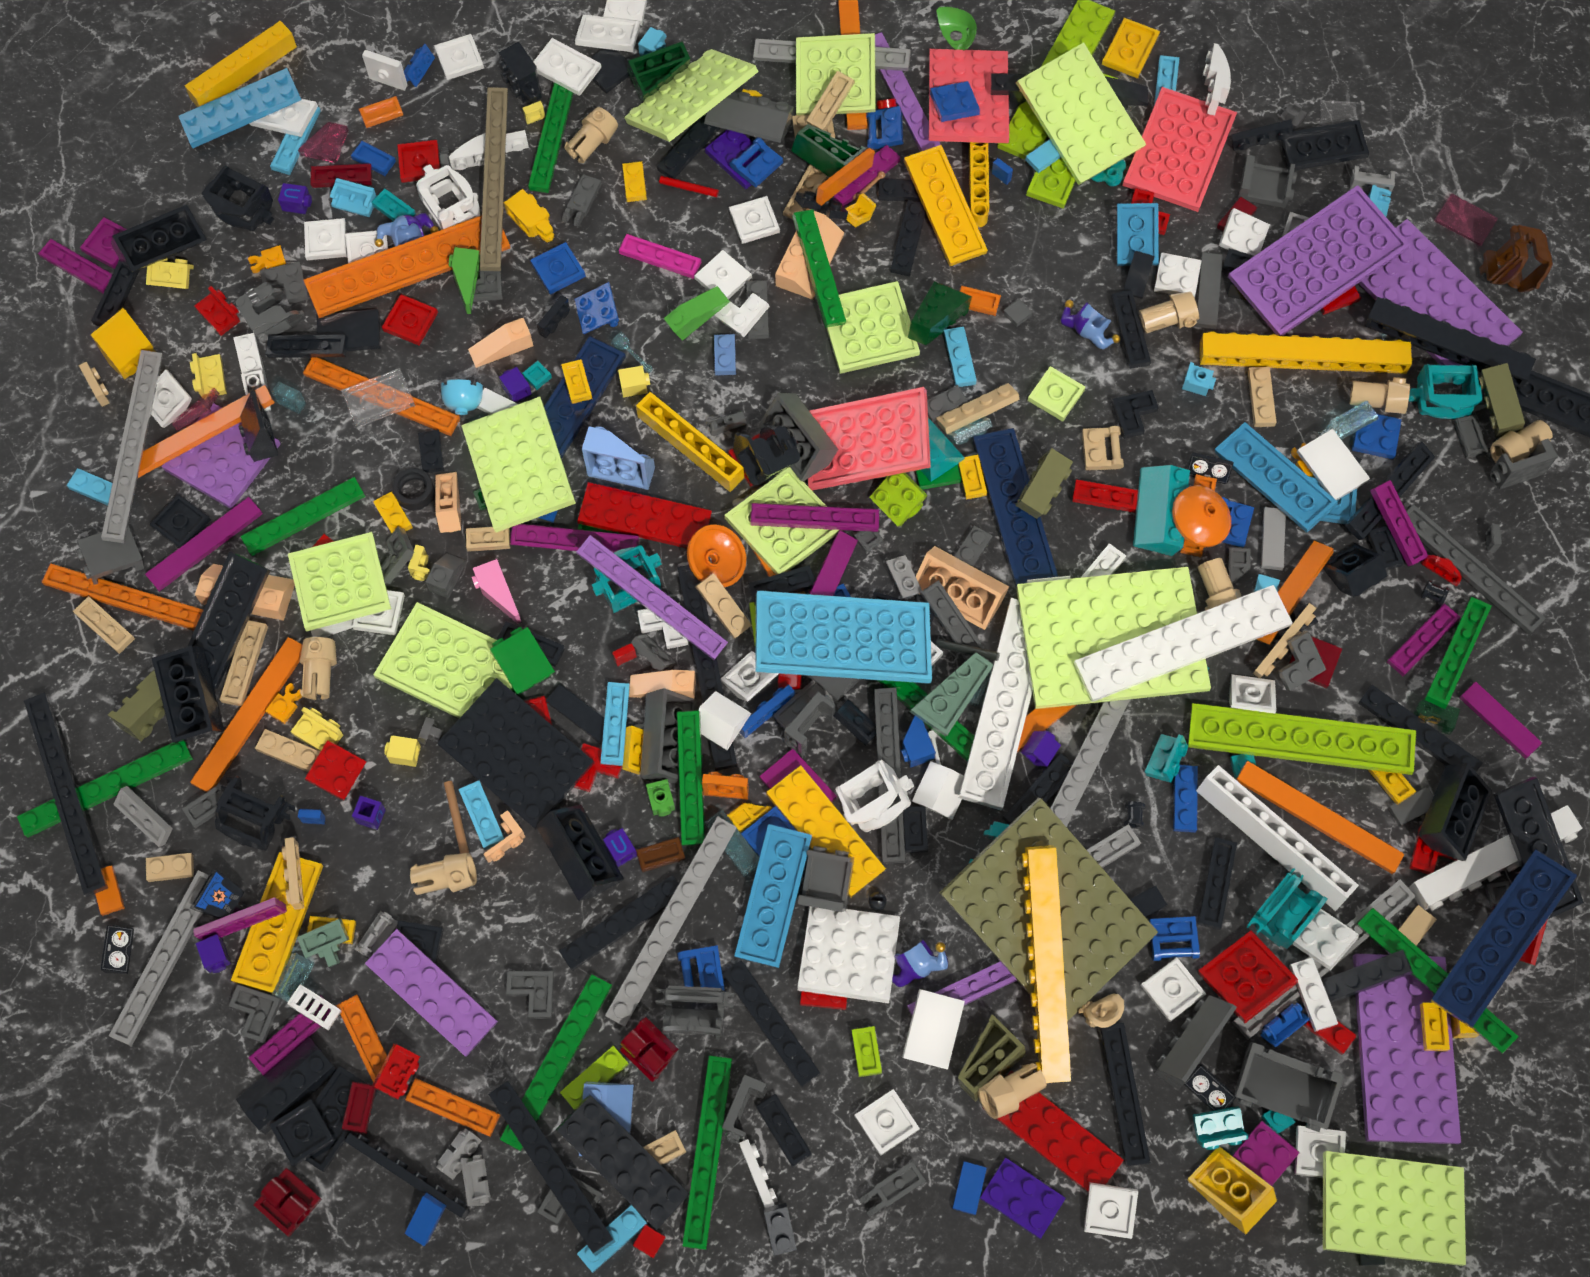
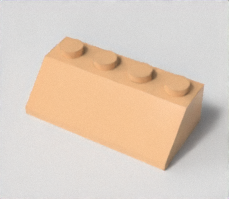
(793, 270)
(970, 589)
(271, 602)

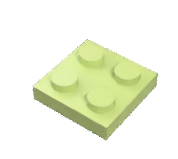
(1056, 393)

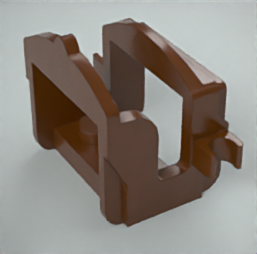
(1513, 257)

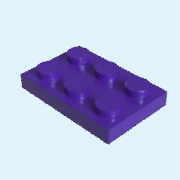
(729, 147)
(1022, 1198)

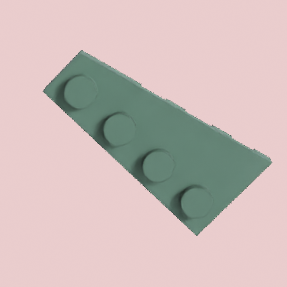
(949, 699)

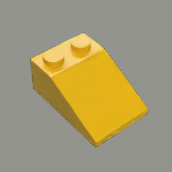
(121, 343)
(1233, 1189)

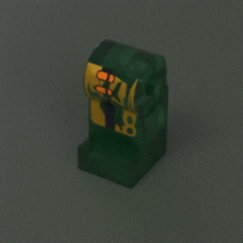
(1434, 714)

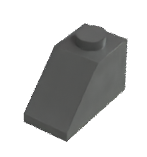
(445, 575)

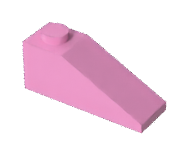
(494, 587)

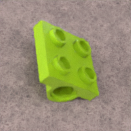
(899, 497)

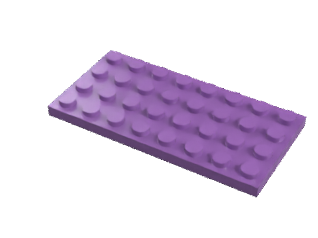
(1318, 261)
(1436, 287)
(1404, 1088)

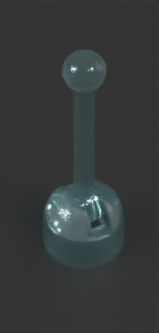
(621, 342)

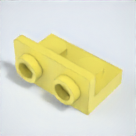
(169, 274)
(208, 374)
(316, 730)

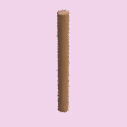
(456, 817)

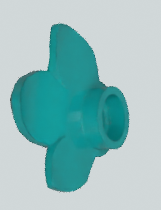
(1112, 175)

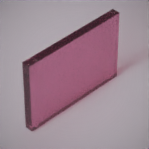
(1466, 219)

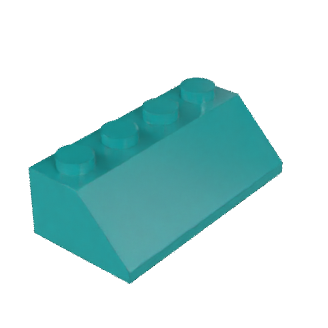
(942, 453)
(1154, 516)

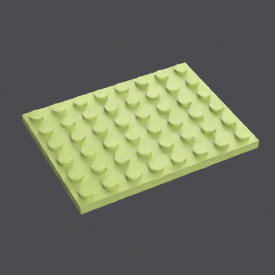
(1093, 613)

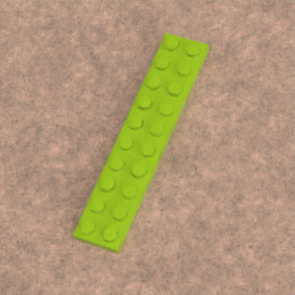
(1084, 25)
(1302, 739)

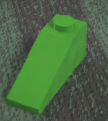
(465, 269)
(696, 312)

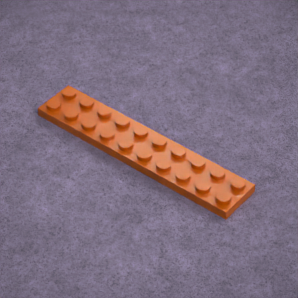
(393, 268)

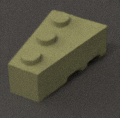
(1501, 400)
(1044, 483)
(141, 710)
(993, 1055)

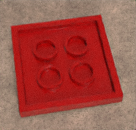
(1248, 976)

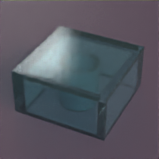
(288, 397)

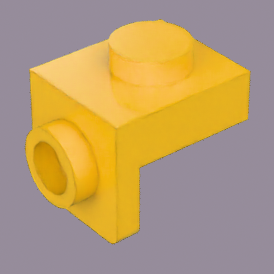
(860, 211)

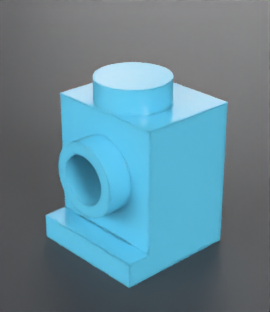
(652, 41)
(1198, 380)

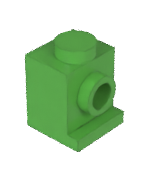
(659, 789)

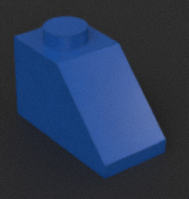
(917, 745)

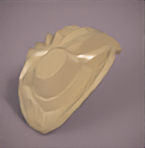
(1104, 1011)

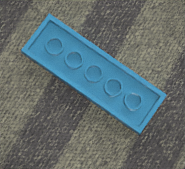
(239, 108)
(1276, 477)
(773, 896)

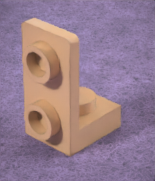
(513, 840)

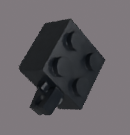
(520, 73)

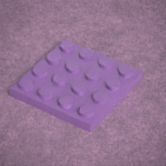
(218, 465)

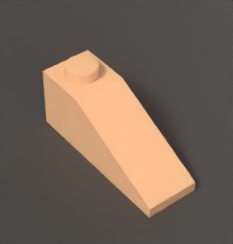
(502, 343)
(448, 502)
(675, 680)

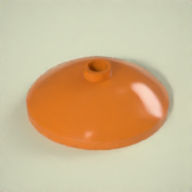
(1195, 521)
(723, 548)

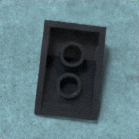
(257, 430)

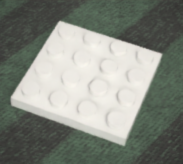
(849, 954)

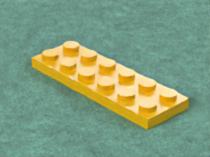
(945, 205)
(814, 814)
(273, 940)

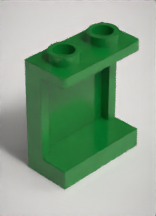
(521, 660)

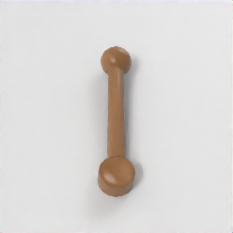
(881, 175)

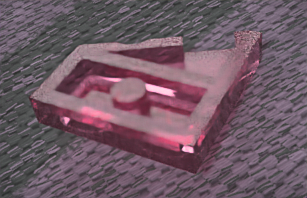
(325, 143)
(199, 408)

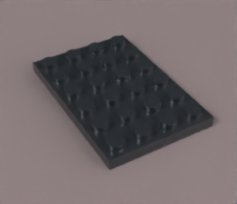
(516, 753)

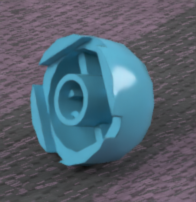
(461, 395)

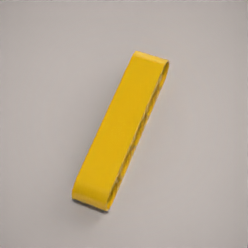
(979, 187)

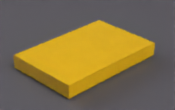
(1130, 48)

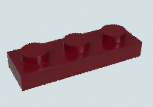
(326, 175)

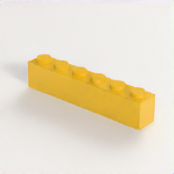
(241, 65)
(690, 441)

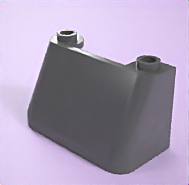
(1288, 1086)

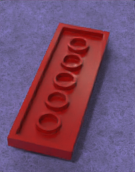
(641, 515)
(1062, 1141)

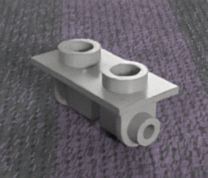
(904, 577)
(377, 934)
(465, 1144)
(476, 1190)

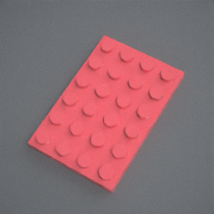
(975, 66)
(1180, 149)
(875, 438)

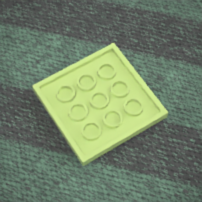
(819, 61)
(873, 329)
(780, 546)
(339, 581)

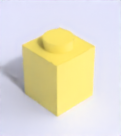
(633, 381)
(402, 751)

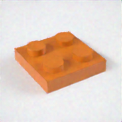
(725, 786)

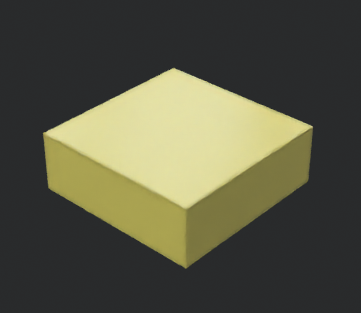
(533, 112)

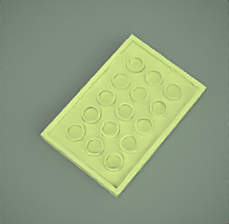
(690, 94)
(1081, 113)
(518, 464)
(440, 661)
(1393, 1208)

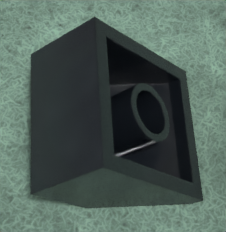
(1355, 569)

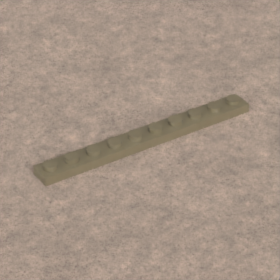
(494, 179)

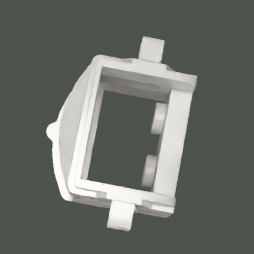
(460, 187)
(876, 812)

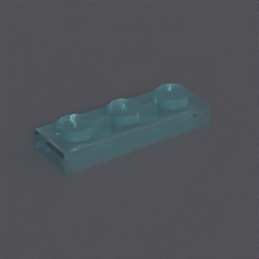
(737, 848)

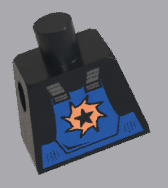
(218, 897)

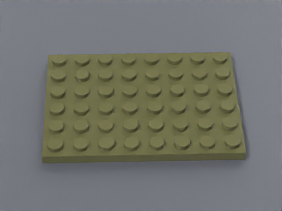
(1097, 918)

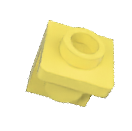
(417, 563)

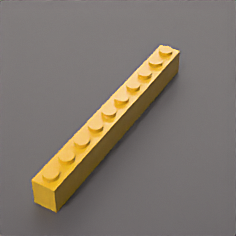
(1305, 352)
(1047, 961)

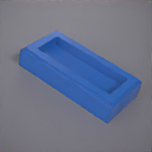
(367, 154)
(969, 1188)
(425, 1219)

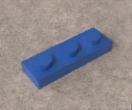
(767, 710)
(1185, 799)

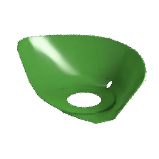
(955, 19)

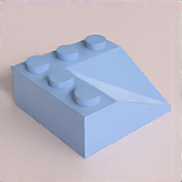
(614, 461)

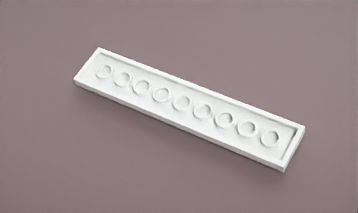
(1182, 643)
(1000, 718)

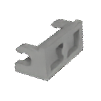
(1367, 180)

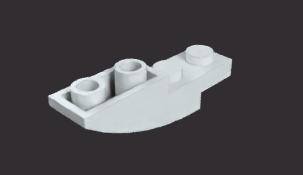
(1217, 78)
(473, 151)
(250, 363)

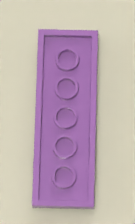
(431, 992)

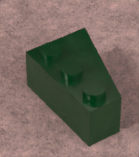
(657, 68)
(824, 151)
(938, 311)

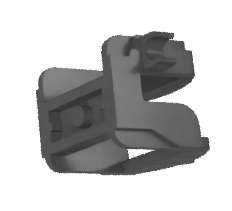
(261, 313)
(694, 1020)

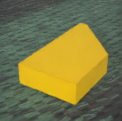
(747, 815)

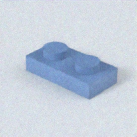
(725, 354)

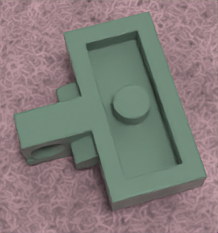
(324, 941)

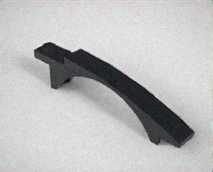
(1127, 92)

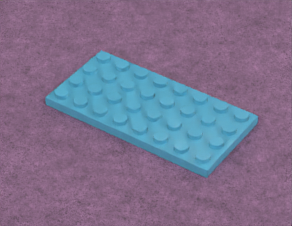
(843, 637)

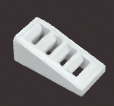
(297, 997)

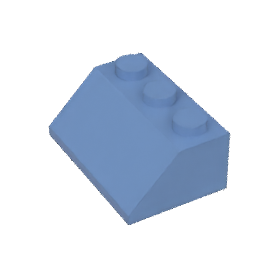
(614, 1098)

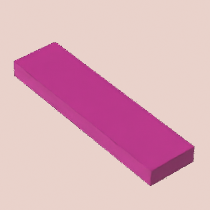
(660, 256)

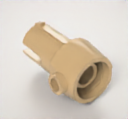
(596, 128)
(1179, 310)
(1390, 397)
(1522, 443)
(1217, 583)
(317, 658)
(453, 872)
(1003, 1095)

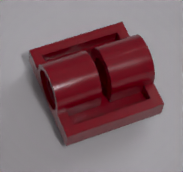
(648, 1049)
(287, 1201)

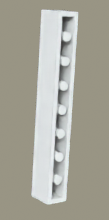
(1276, 837)
(1482, 865)

